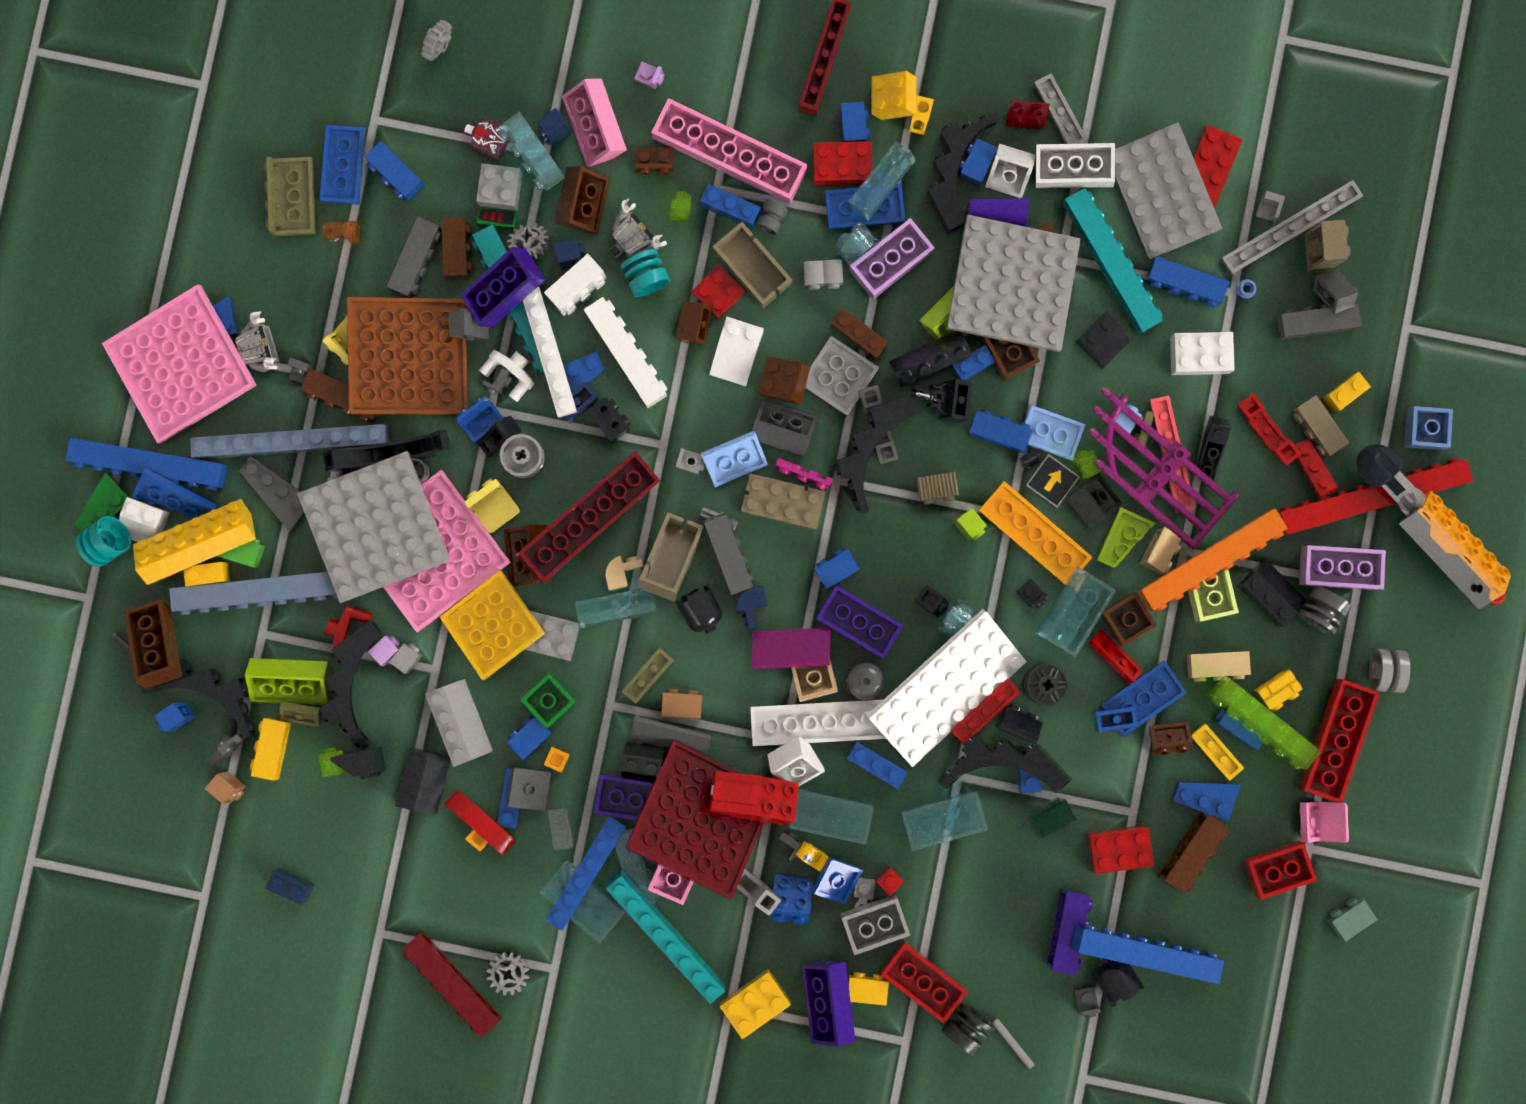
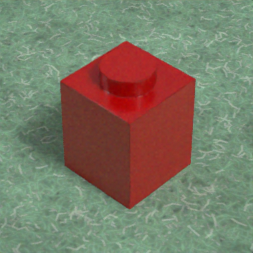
(889, 880)

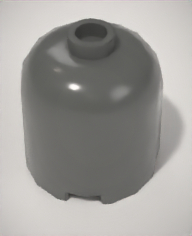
(864, 680)

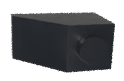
(497, 435)

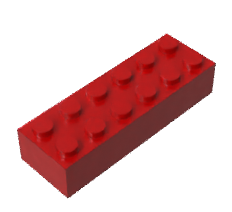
(1339, 740)

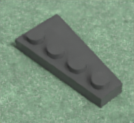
(274, 491)

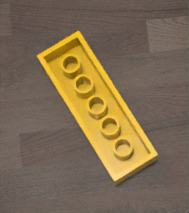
(193, 541)

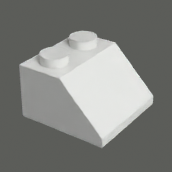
(1010, 171)
(142, 519)
(795, 762)

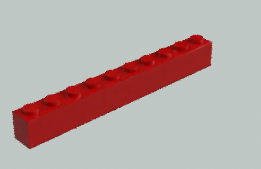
(1369, 499)

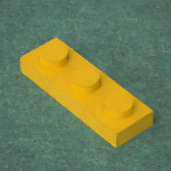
(1216, 752)

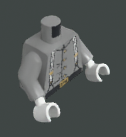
(631, 234)
(257, 345)

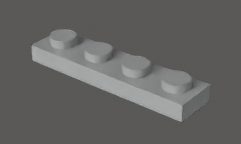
(1060, 110)

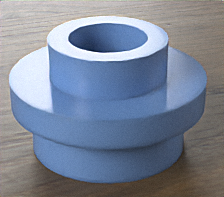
(1252, 289)

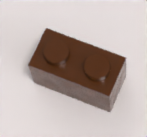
(693, 323)

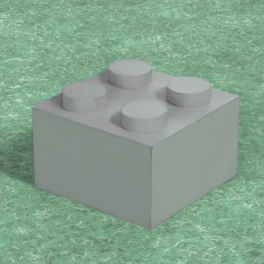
(499, 187)

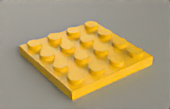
(492, 625)

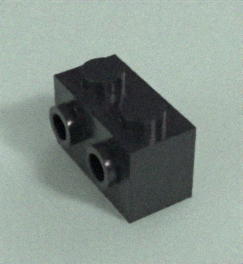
(609, 419)

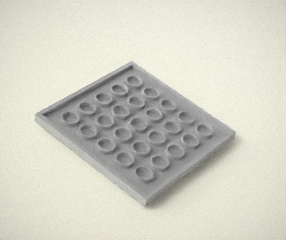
(1013, 283)
(373, 527)

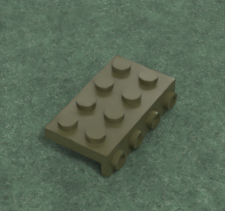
(290, 196)

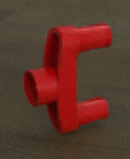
(340, 628)

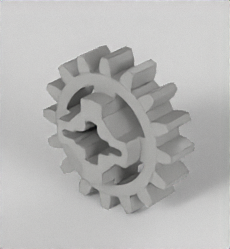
(436, 40)
(531, 238)
(501, 969)

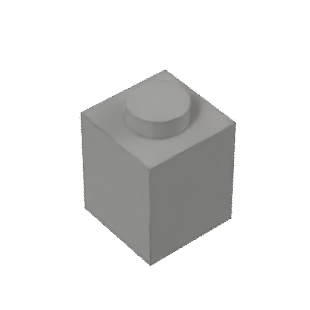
(406, 658)

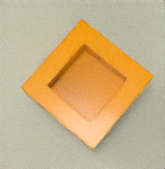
(556, 759)
(476, 840)

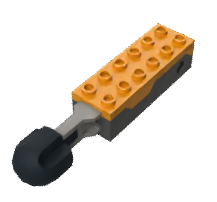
(1437, 529)

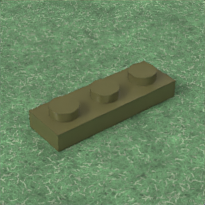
(647, 675)

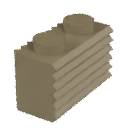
(937, 487)

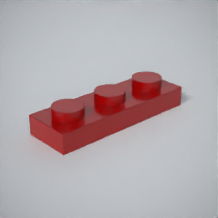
(1315, 469)
(1115, 657)

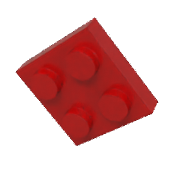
(718, 291)

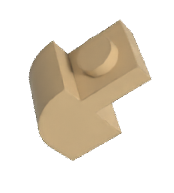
(616, 571)

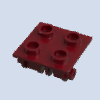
(1027, 115)

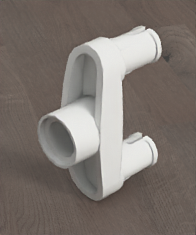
(515, 365)

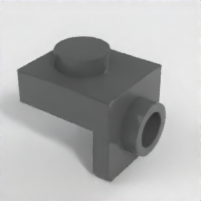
(503, 380)
(790, 839)

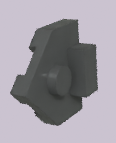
(225, 748)

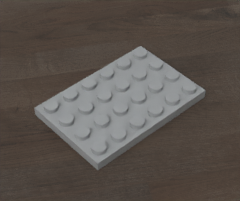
(1164, 191)

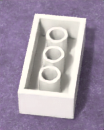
(1075, 165)

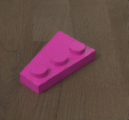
(786, 467)

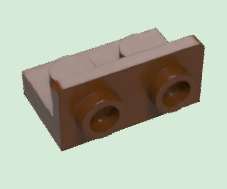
(653, 160)
(1171, 738)

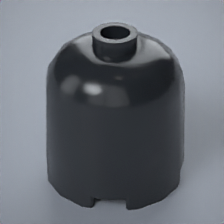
(700, 609)
(1117, 981)

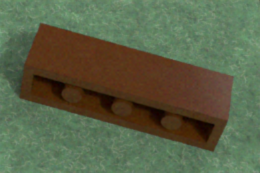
(330, 391)

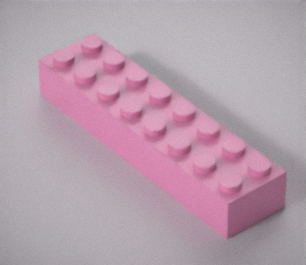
(729, 151)

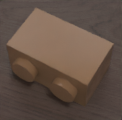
(681, 705)
(225, 787)

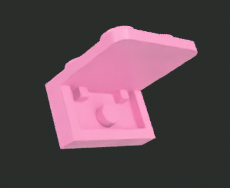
(1324, 822)

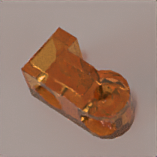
(341, 230)

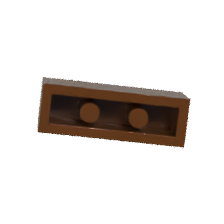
(456, 248)
(858, 334)

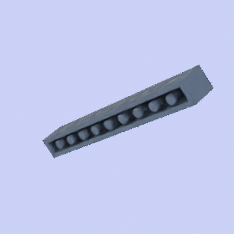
(288, 441)
(251, 592)

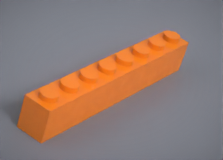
(1211, 560)

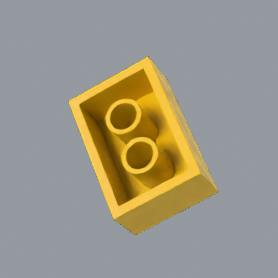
(755, 1004)

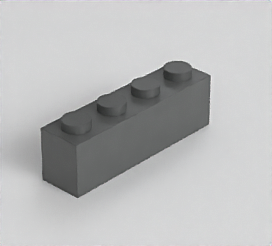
(414, 258)
(1316, 321)
(728, 553)

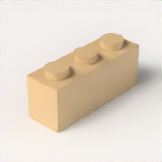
(1218, 665)

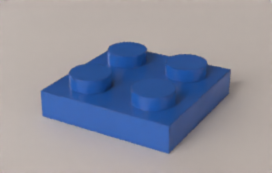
(837, 880)

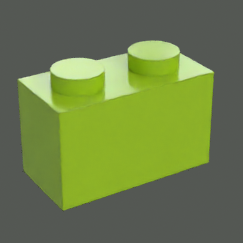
(970, 525)

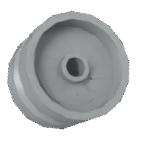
(514, 448)
(1389, 670)

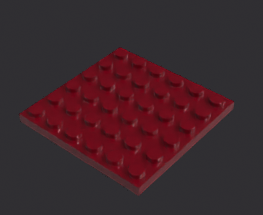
(682, 832)

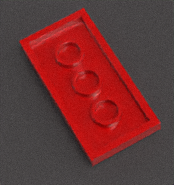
(1215, 158)

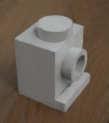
(682, 462)

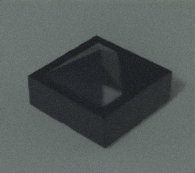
(1030, 459)

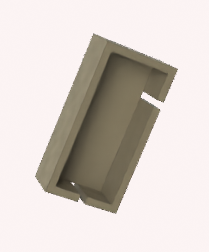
(752, 265)
(783, 502)
(670, 557)

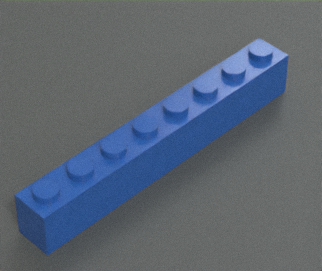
(135, 461)
(1147, 954)

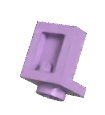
(649, 75)

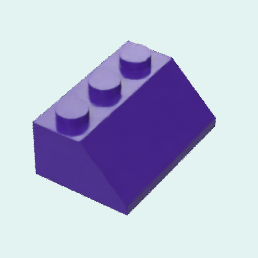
(1003, 210)

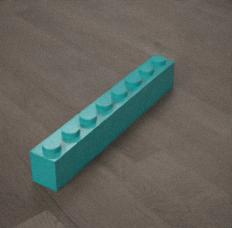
(492, 249)
(1112, 261)
(665, 936)

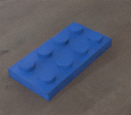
(342, 164)
(842, 216)
(1147, 694)

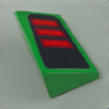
(498, 217)

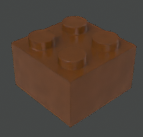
(784, 380)
(1128, 619)

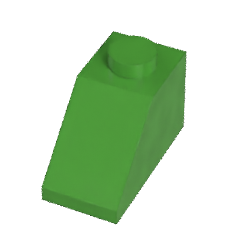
(247, 554)

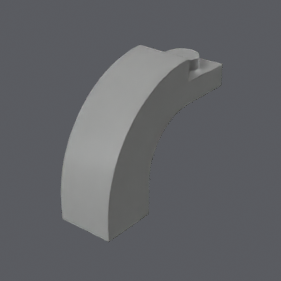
(758, 892)

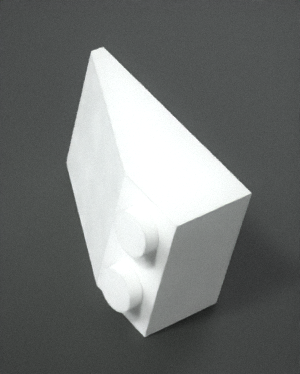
(736, 351)

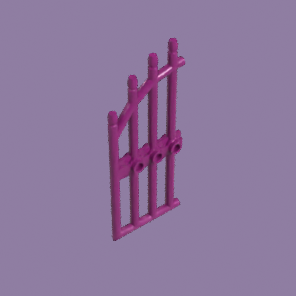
(1161, 473)

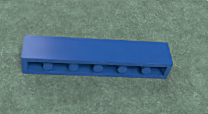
(585, 873)

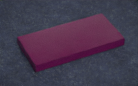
(791, 648)

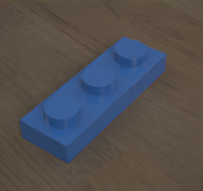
(507, 816)

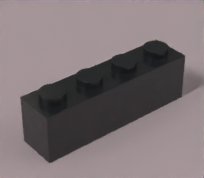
(930, 358)

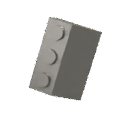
(784, 427)

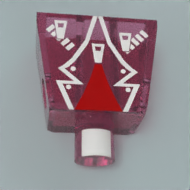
(487, 139)

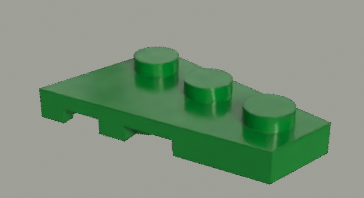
(105, 501)

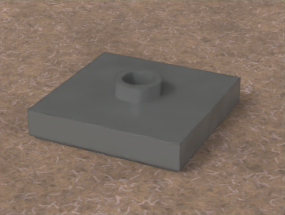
(528, 789)

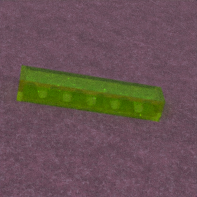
(1265, 723)

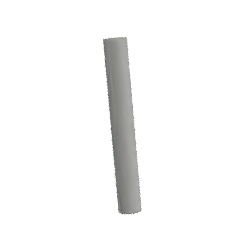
(1013, 1044)

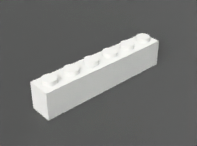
(625, 352)

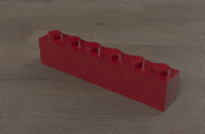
(824, 57)
(452, 984)

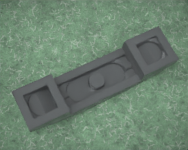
(885, 447)

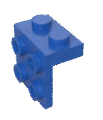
(478, 418)
(795, 899)

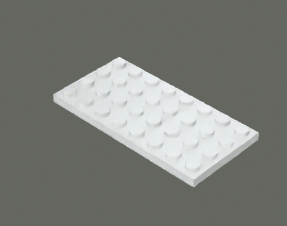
(946, 688)

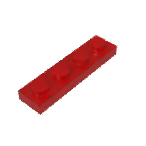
(985, 711)

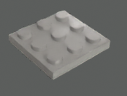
(839, 375)

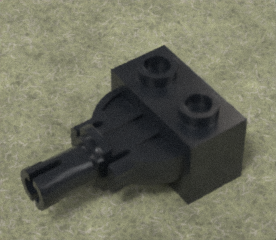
(947, 399)

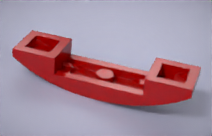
(1267, 430)
(480, 822)

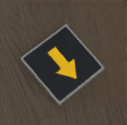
(1052, 481)

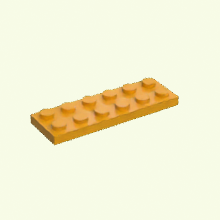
(1034, 533)

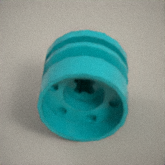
(646, 274)
(103, 541)

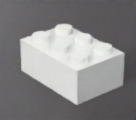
(576, 285)
(1202, 353)

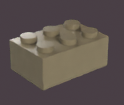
(1326, 245)

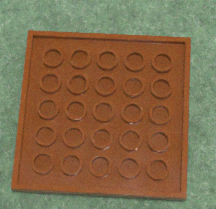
(404, 357)

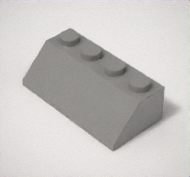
(459, 722)

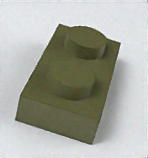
(1142, 435)
(300, 714)

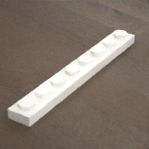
(549, 354)

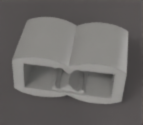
(823, 273)

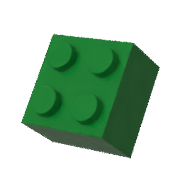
(548, 700)

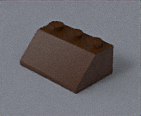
(582, 199)
(515, 540)

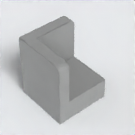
(1270, 206)

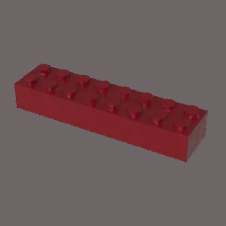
(587, 517)

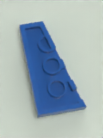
(164, 492)

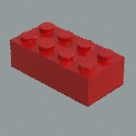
(923, 981)

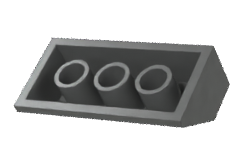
(662, 734)

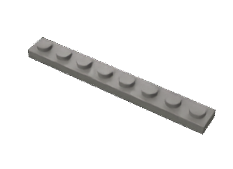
(1291, 227)

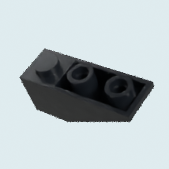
(1213, 445)

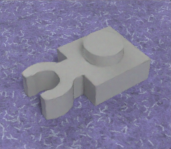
(864, 890)

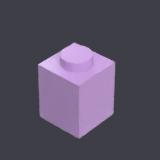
(385, 650)

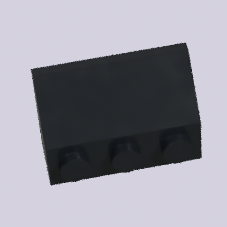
(1272, 593)
(361, 763)
(423, 781)

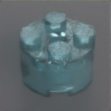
(855, 244)
(957, 618)

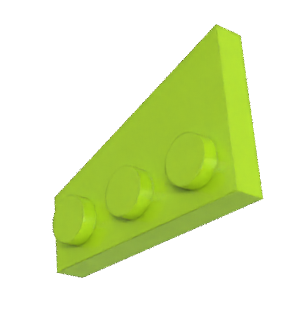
(1122, 536)

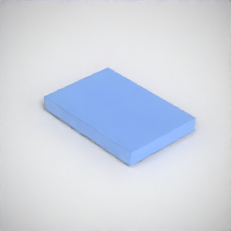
(1054, 432)
(734, 459)

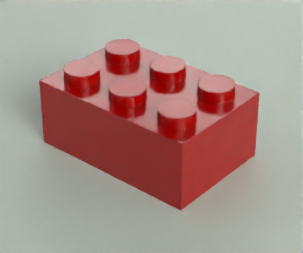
(841, 163)
(1120, 849)
(1279, 870)

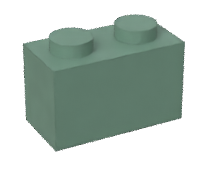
(1351, 918)

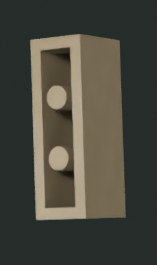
(1320, 427)

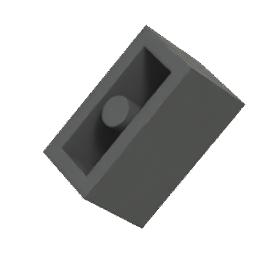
(1335, 290)
(464, 326)

